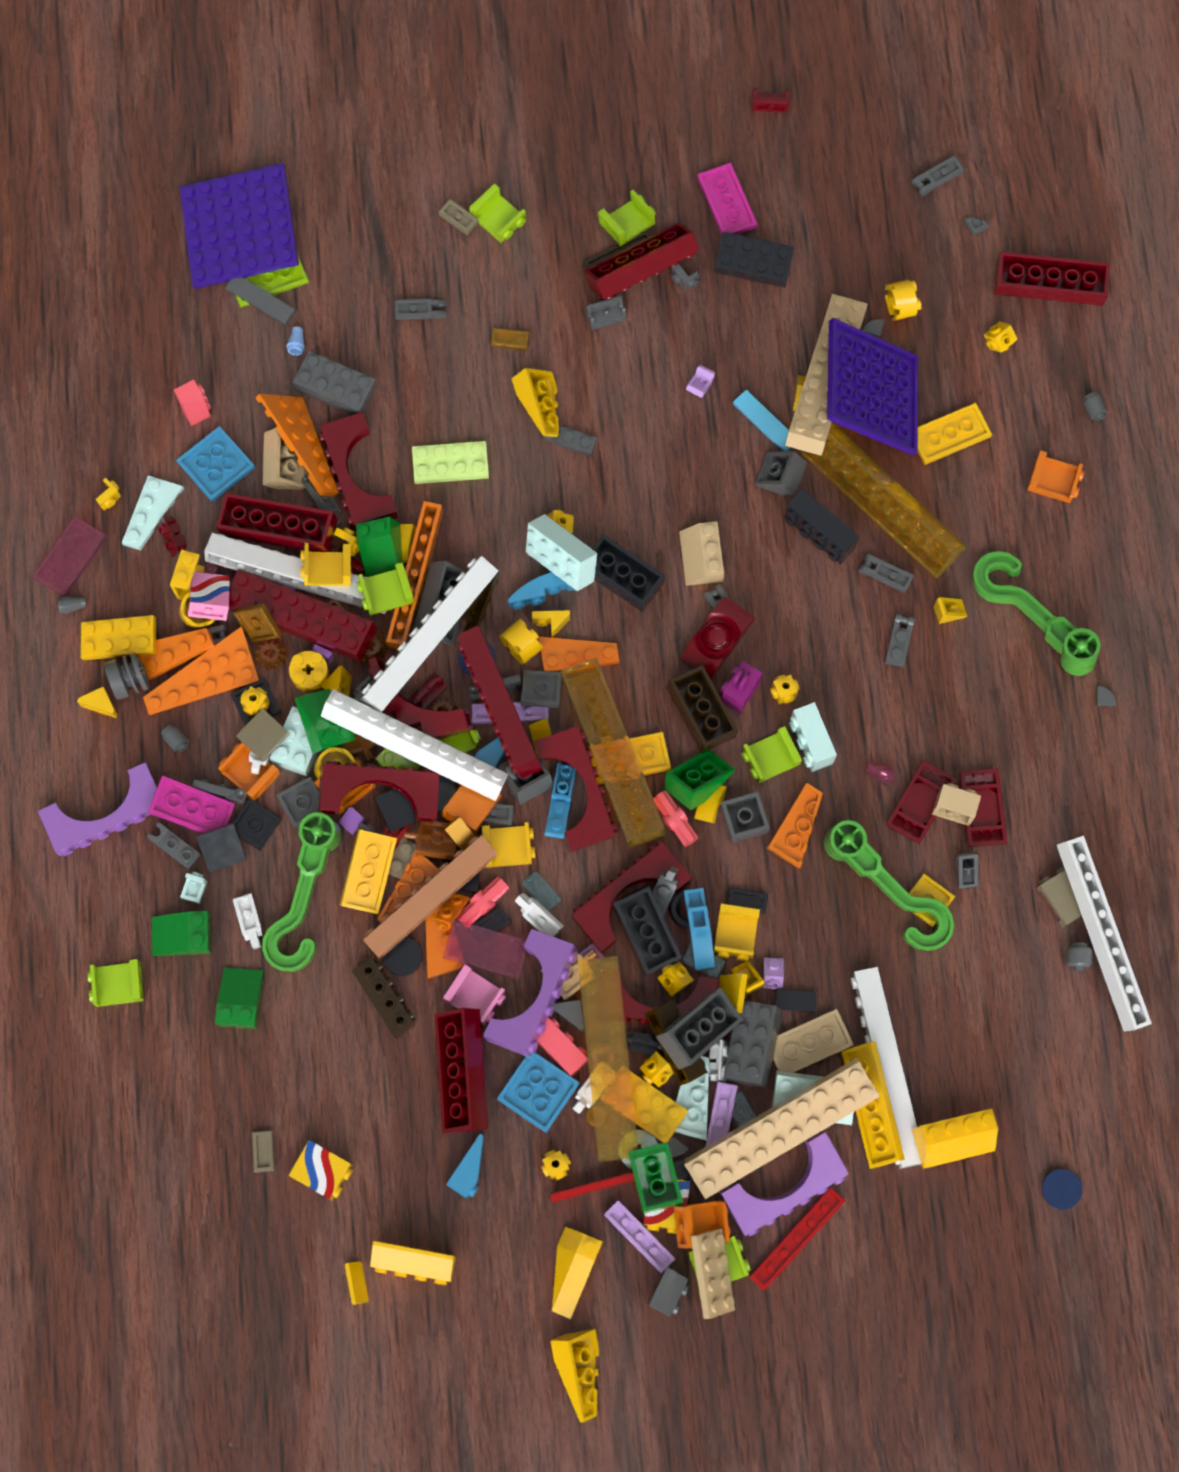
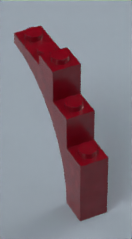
(433, 723)

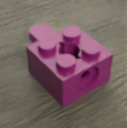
(741, 686)

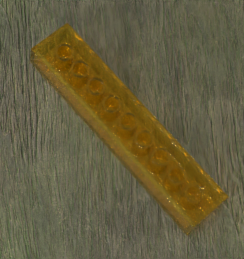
(887, 503)
(613, 753)
(608, 1058)

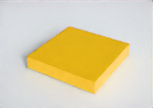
(929, 888)
(734, 987)

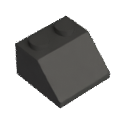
(781, 472)
(529, 787)
(668, 1292)

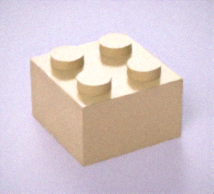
(956, 804)

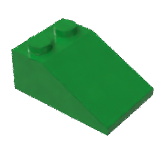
(379, 545)
(320, 731)
(697, 778)
(181, 934)
(239, 998)
(655, 1178)

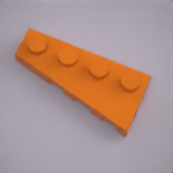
(176, 650)
(565, 653)
(793, 833)
(413, 877)
(435, 946)

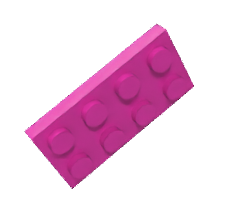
(727, 200)
(189, 806)

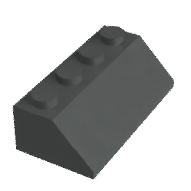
(439, 578)

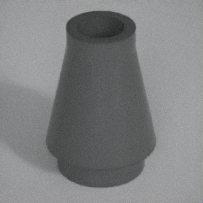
(69, 604)

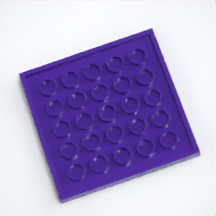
(239, 226)
(872, 387)

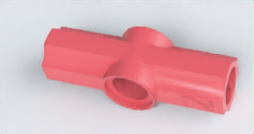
(675, 819)
(483, 901)

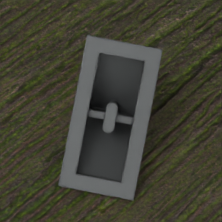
(967, 870)
(571, 1013)

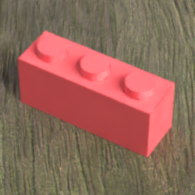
(193, 402)
(561, 1048)

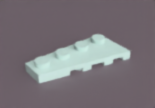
(151, 507)
(694, 1098)

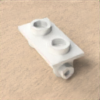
(720, 1053)

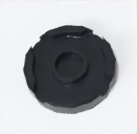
(404, 958)

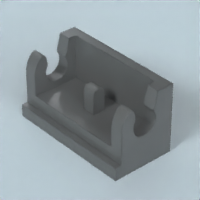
(605, 313)

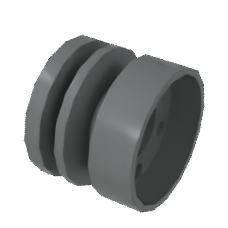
(126, 676)

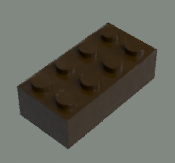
(702, 709)

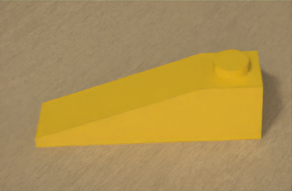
(537, 394)
(573, 1265)
(576, 1364)

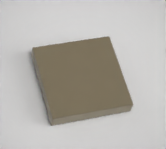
(262, 735)

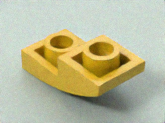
(407, 534)
(708, 810)

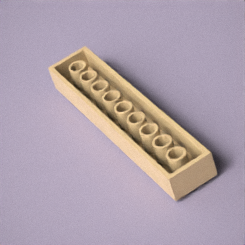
(810, 422)
(781, 1128)

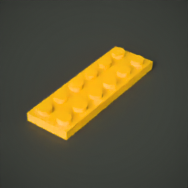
(877, 1117)

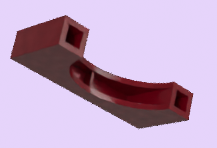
(340, 439)
(570, 748)
(416, 786)
(595, 915)
(636, 1011)

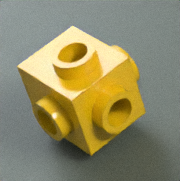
(1000, 337)
(562, 519)
(781, 694)
(254, 707)
(675, 978)
(656, 1070)
(558, 1172)

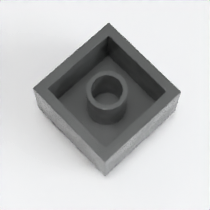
(744, 817)

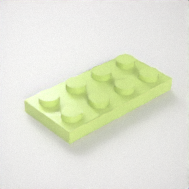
(450, 462)

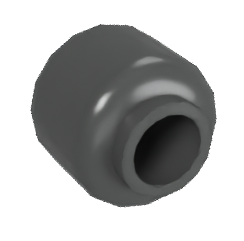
(1079, 956)

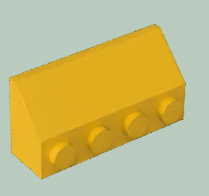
(956, 1138)
(413, 1262)

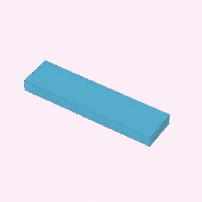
(763, 419)

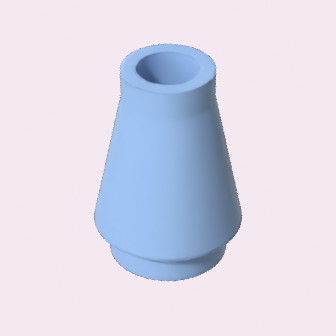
(296, 342)

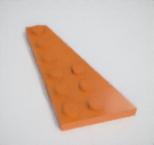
(300, 436)
(214, 672)

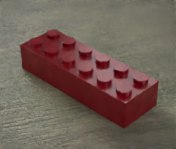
(641, 261)
(1052, 278)
(276, 523)
(461, 1071)

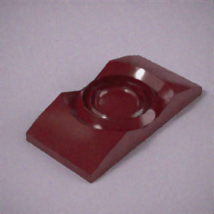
(717, 636)
(914, 811)
(989, 823)

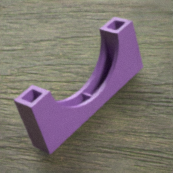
(70, 834)
(523, 1031)
(822, 1170)

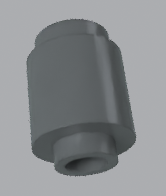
(1095, 406)
(175, 738)

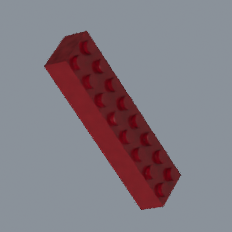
(304, 615)
(498, 703)

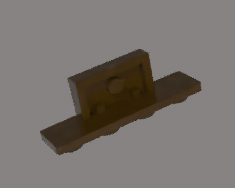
(476, 611)

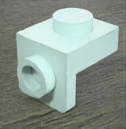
(194, 887)

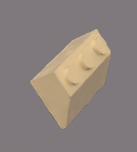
(280, 464)
(702, 554)

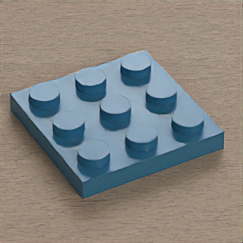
(215, 464)
(538, 1091)

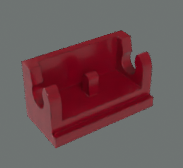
(770, 101)

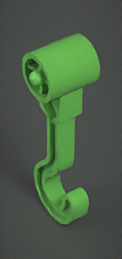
(1077, 647)
(319, 837)
(849, 843)

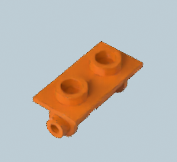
(451, 910)

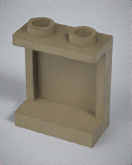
(1061, 897)

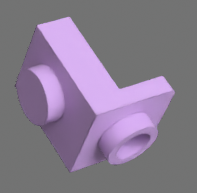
(701, 381)
(773, 973)

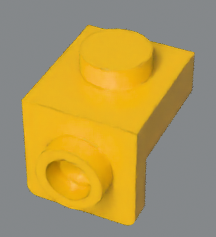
(109, 497)
(348, 535)

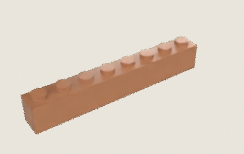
(430, 897)

